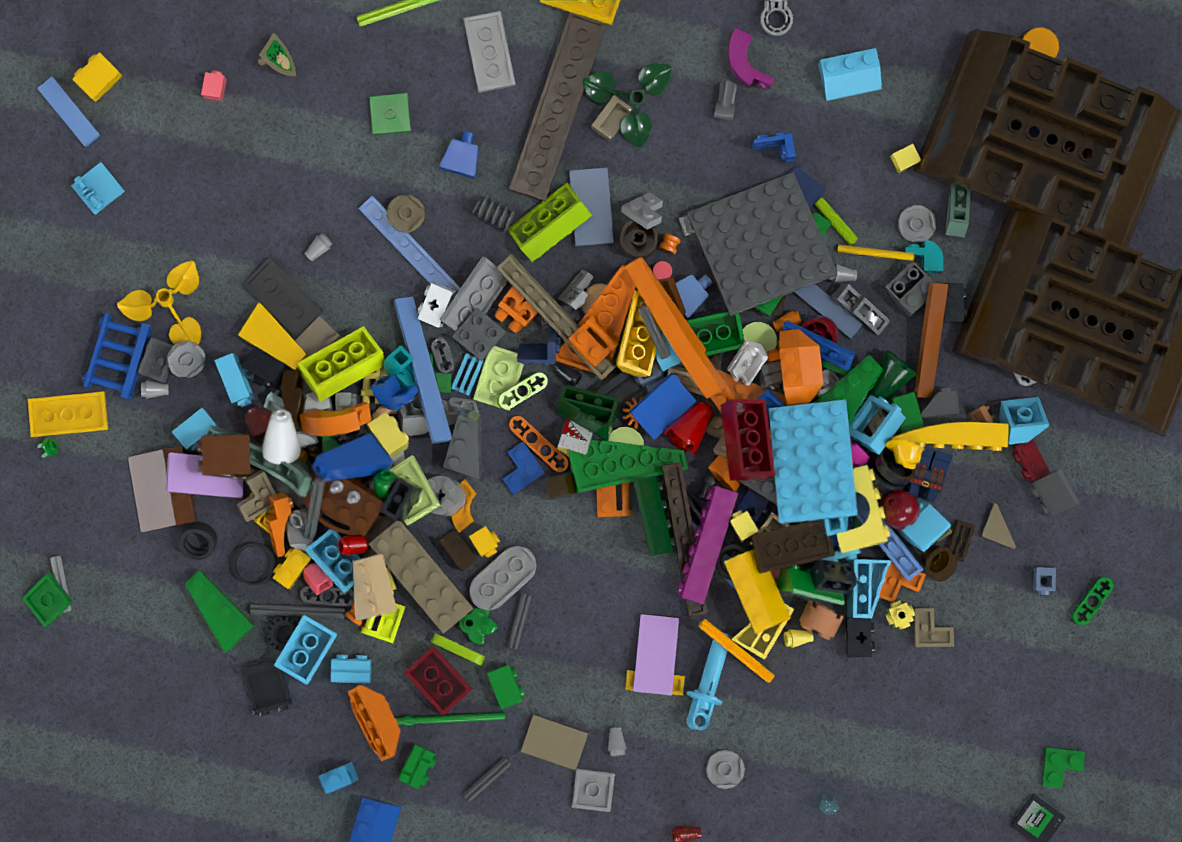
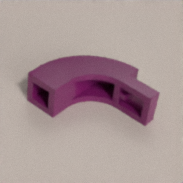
(739, 64)

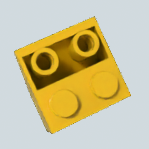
(96, 76)

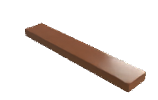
(930, 339)

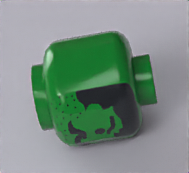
(383, 483)

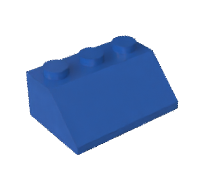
(375, 821)

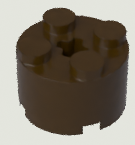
(636, 249)

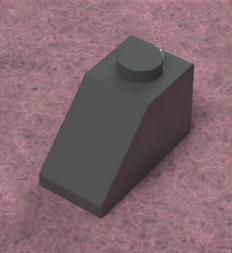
(942, 404)

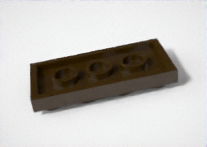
(792, 546)

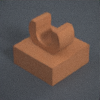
(981, 415)

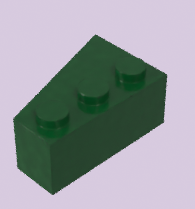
(589, 410)

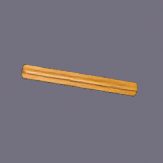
(737, 651)

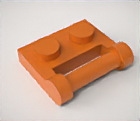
(588, 346)
(607, 501)

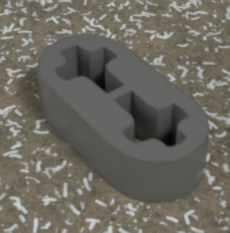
(447, 354)

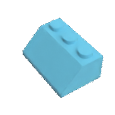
(850, 74)
(332, 562)
(305, 649)

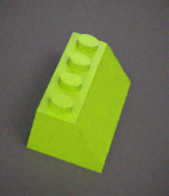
(549, 222)

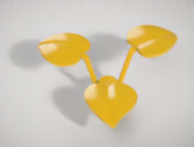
(183, 279)

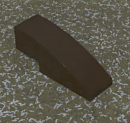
(293, 396)

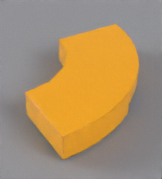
(463, 516)

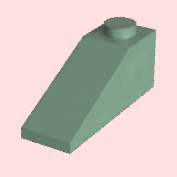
(958, 211)

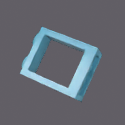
(235, 380)
(886, 429)

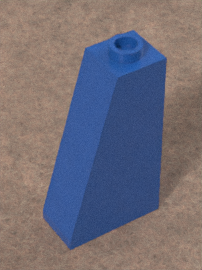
(353, 460)

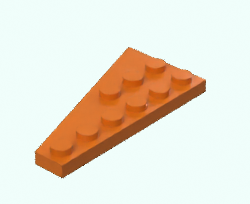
(610, 314)

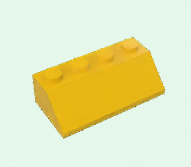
(637, 347)
(757, 592)

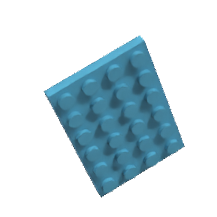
(813, 461)

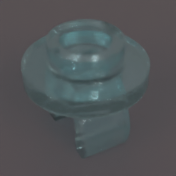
(829, 807)

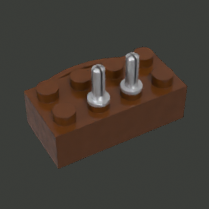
(349, 504)

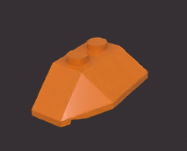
(800, 367)
(375, 721)

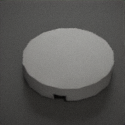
(911, 222)
(186, 359)
(725, 769)

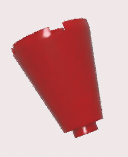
(690, 428)

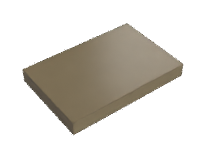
(554, 742)

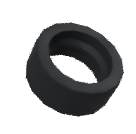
(732, 547)
(191, 551)

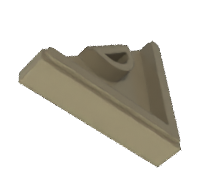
(996, 528)

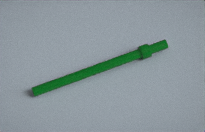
(409, 720)

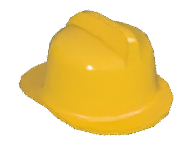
(905, 452)

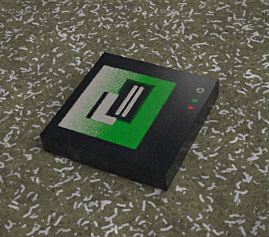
(1038, 820)

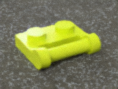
(387, 626)

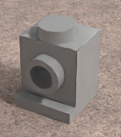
(345, 400)

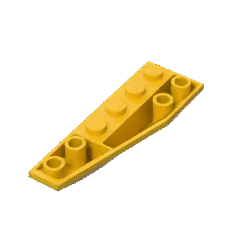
(958, 434)

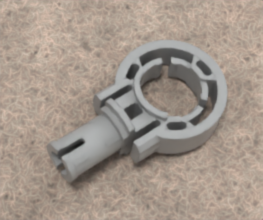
(779, 8)

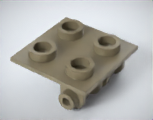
(317, 337)

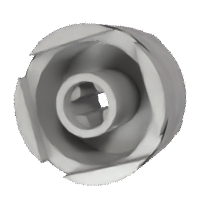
(454, 495)

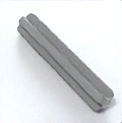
(58, 573)

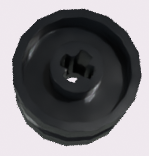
(889, 474)

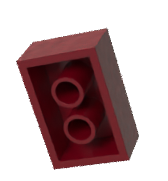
(438, 680)

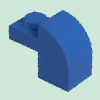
(391, 394)

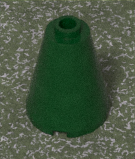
(893, 377)

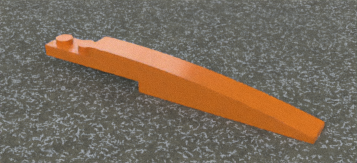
(679, 333)

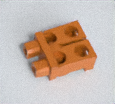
(520, 311)

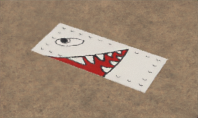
(575, 437)

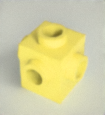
(892, 616)

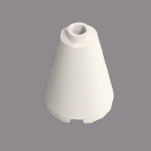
(281, 439)

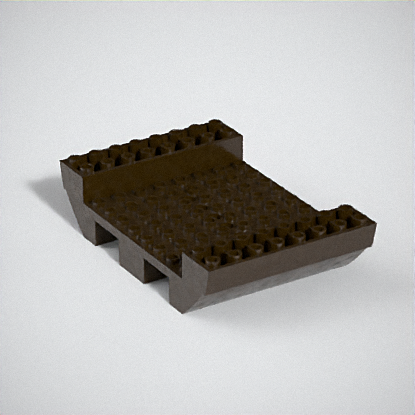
(1008, 81)
(1017, 330)

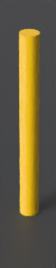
(876, 252)

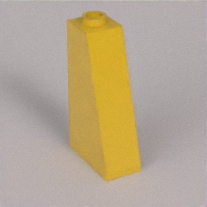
(270, 337)

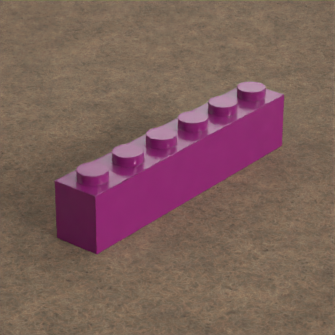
(707, 544)

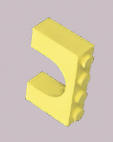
(873, 530)

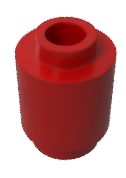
(352, 545)

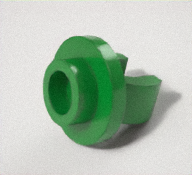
(50, 447)

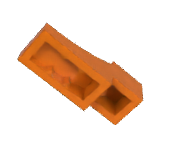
(276, 522)

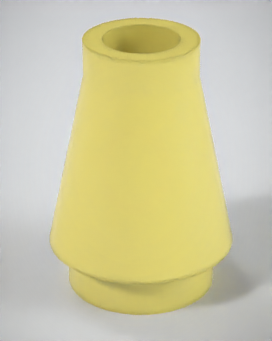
(794, 638)

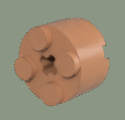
(820, 619)

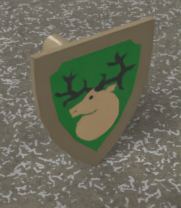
(277, 56)

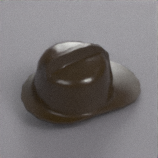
(939, 562)

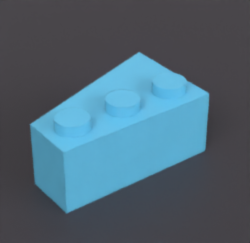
(865, 595)

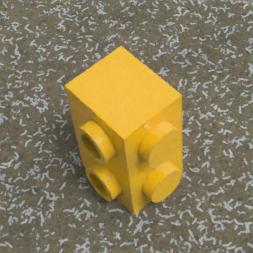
(485, 542)
(292, 568)

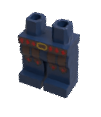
(932, 477)

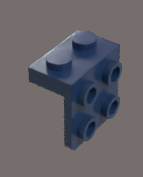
(540, 353)

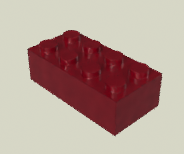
(747, 439)

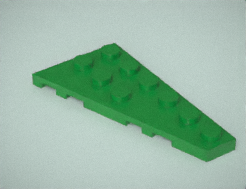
(854, 386)
(619, 463)

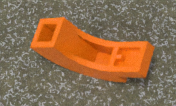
(335, 422)

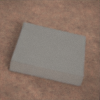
(593, 790)

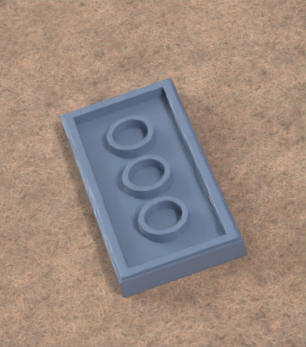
(593, 190)

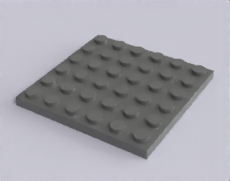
(762, 244)

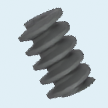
(495, 212)

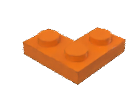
(895, 579)

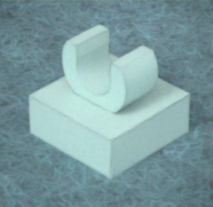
(274, 402)

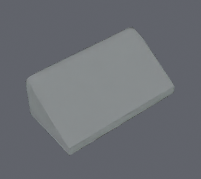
(296, 536)

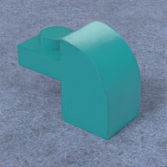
(931, 256)
(399, 365)

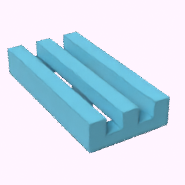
(473, 359)

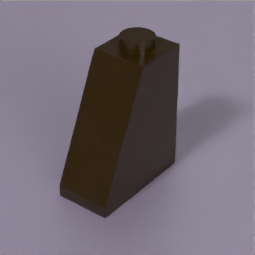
(561, 486)

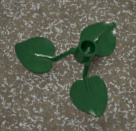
(633, 127)

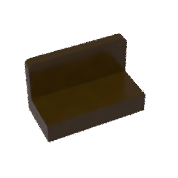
(458, 550)

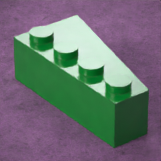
(221, 614)

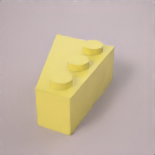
(760, 642)

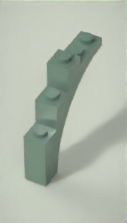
(293, 474)

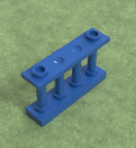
(131, 370)

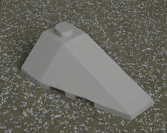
(412, 417)

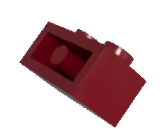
(1030, 460)

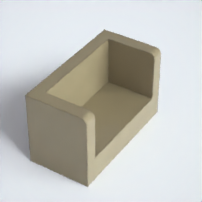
(610, 118)

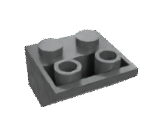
(909, 288)

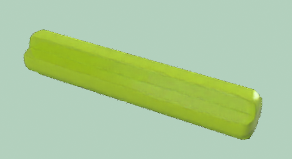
(836, 221)

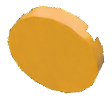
(1043, 41)

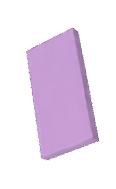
(185, 478)
(656, 655)

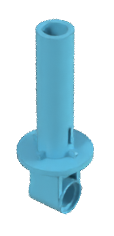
(704, 698)

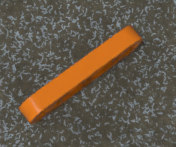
(541, 441)

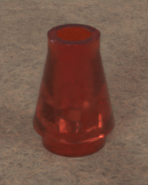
(686, 833)

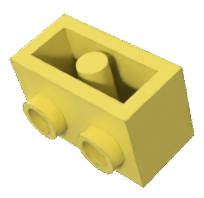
(388, 434)

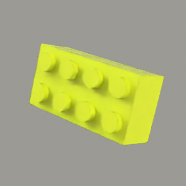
(341, 364)

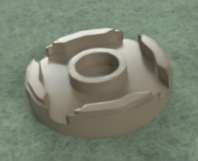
(405, 213)

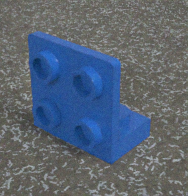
(782, 138)

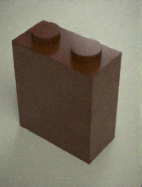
(224, 455)

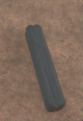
(654, 332)
(519, 621)
(487, 779)

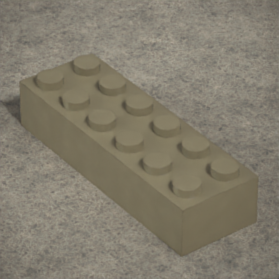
(421, 576)

